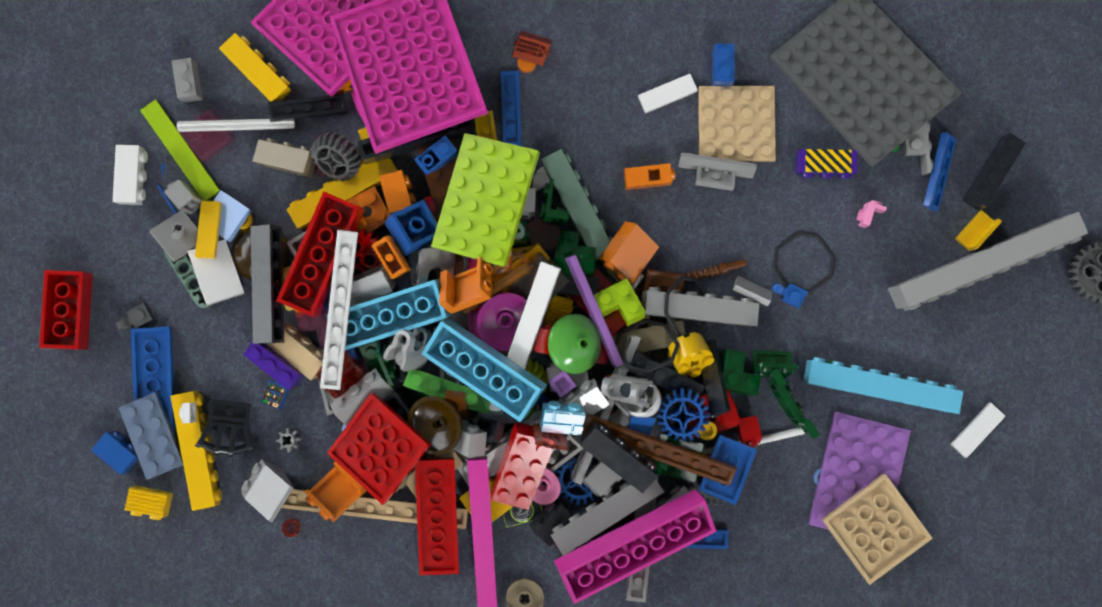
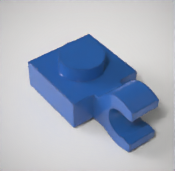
(792, 294)

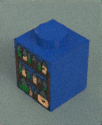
(275, 394)

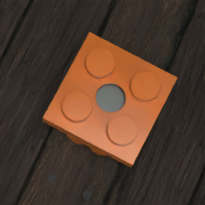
(375, 210)

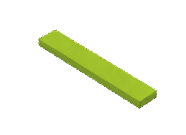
(180, 151)

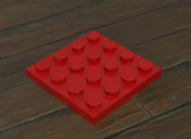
(378, 448)

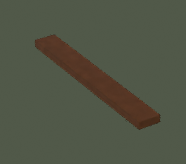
(669, 452)

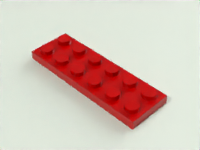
(437, 516)

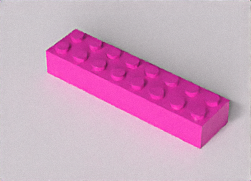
(635, 546)

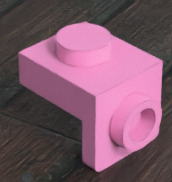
(865, 215)

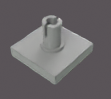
(176, 235)

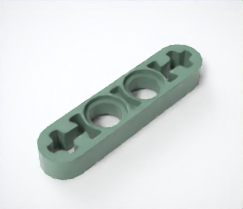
(186, 279)

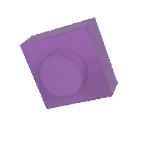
(562, 384)

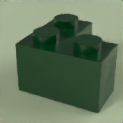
(570, 245)
(735, 379)

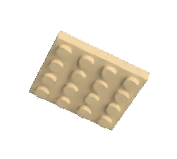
(737, 122)
(876, 528)

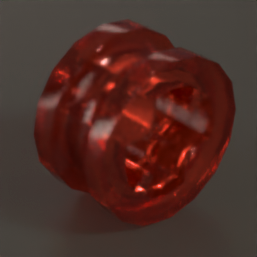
(296, 529)

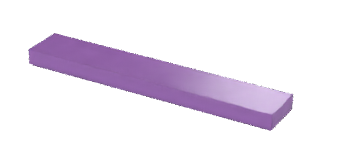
(593, 310)

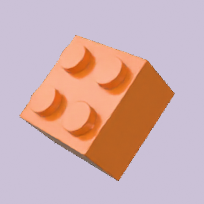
(397, 191)

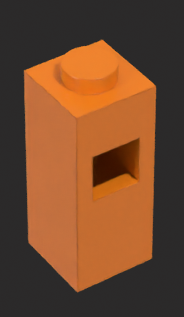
(648, 176)

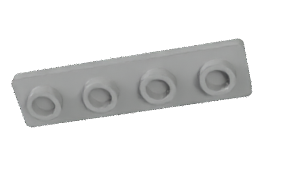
(920, 145)
(715, 171)

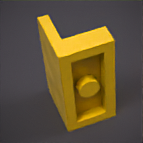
(977, 231)

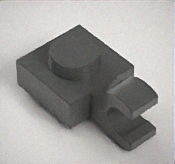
(137, 317)

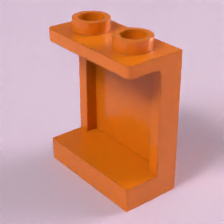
(465, 288)
(334, 493)

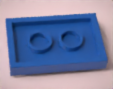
(737, 455)

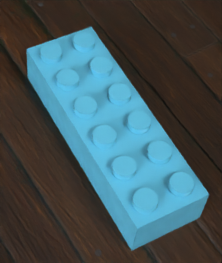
(394, 313)
(483, 369)

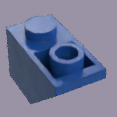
(437, 156)

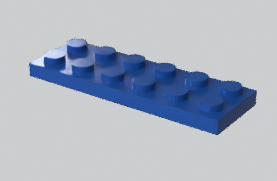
(154, 366)

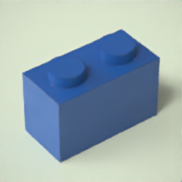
(723, 65)
(116, 452)

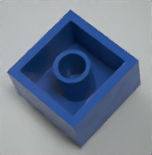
(412, 227)

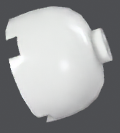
(652, 397)

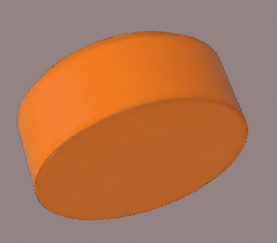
(525, 66)

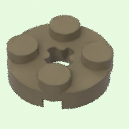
(525, 586)

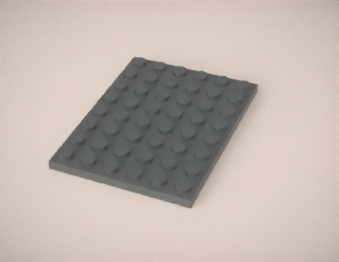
(865, 77)

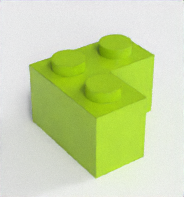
(621, 298)

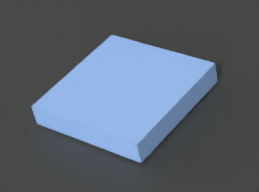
(232, 215)

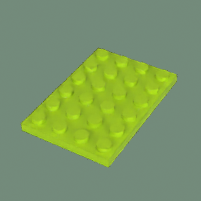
(485, 199)

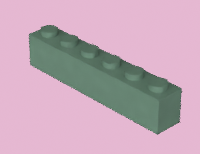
(576, 201)

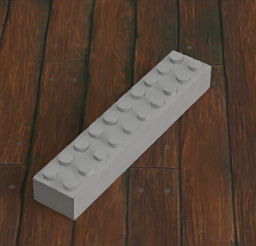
(988, 261)

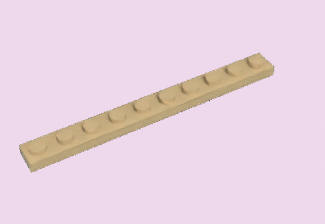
(371, 508)

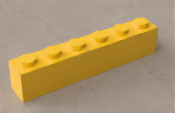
(367, 177)
(197, 462)

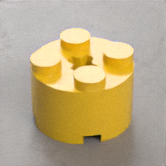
(691, 355)

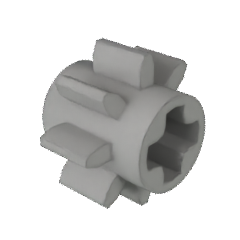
(283, 439)

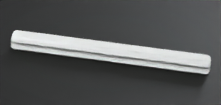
(224, 125)

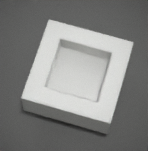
(188, 412)

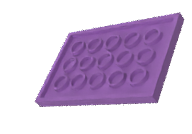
(855, 457)

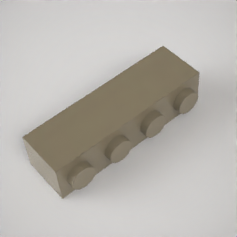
(653, 337)

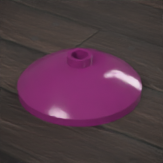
(492, 328)

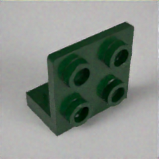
(552, 216)
(373, 357)
(665, 469)

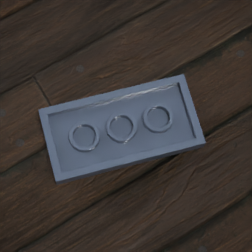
(151, 435)

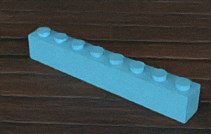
(882, 386)

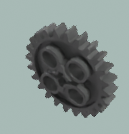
(1088, 284)

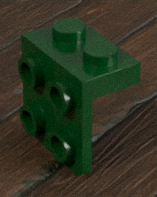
(767, 361)

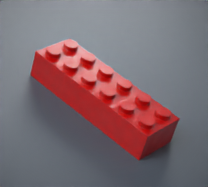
(312, 267)

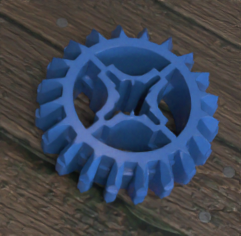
(675, 414)
(564, 487)

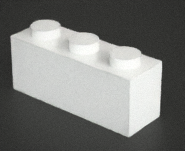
(129, 175)

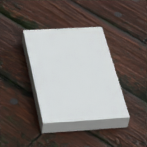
(217, 276)

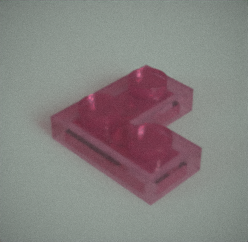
(309, 323)

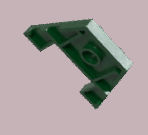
(793, 410)

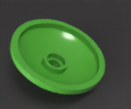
(566, 347)

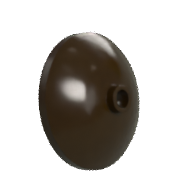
(242, 253)
(426, 418)

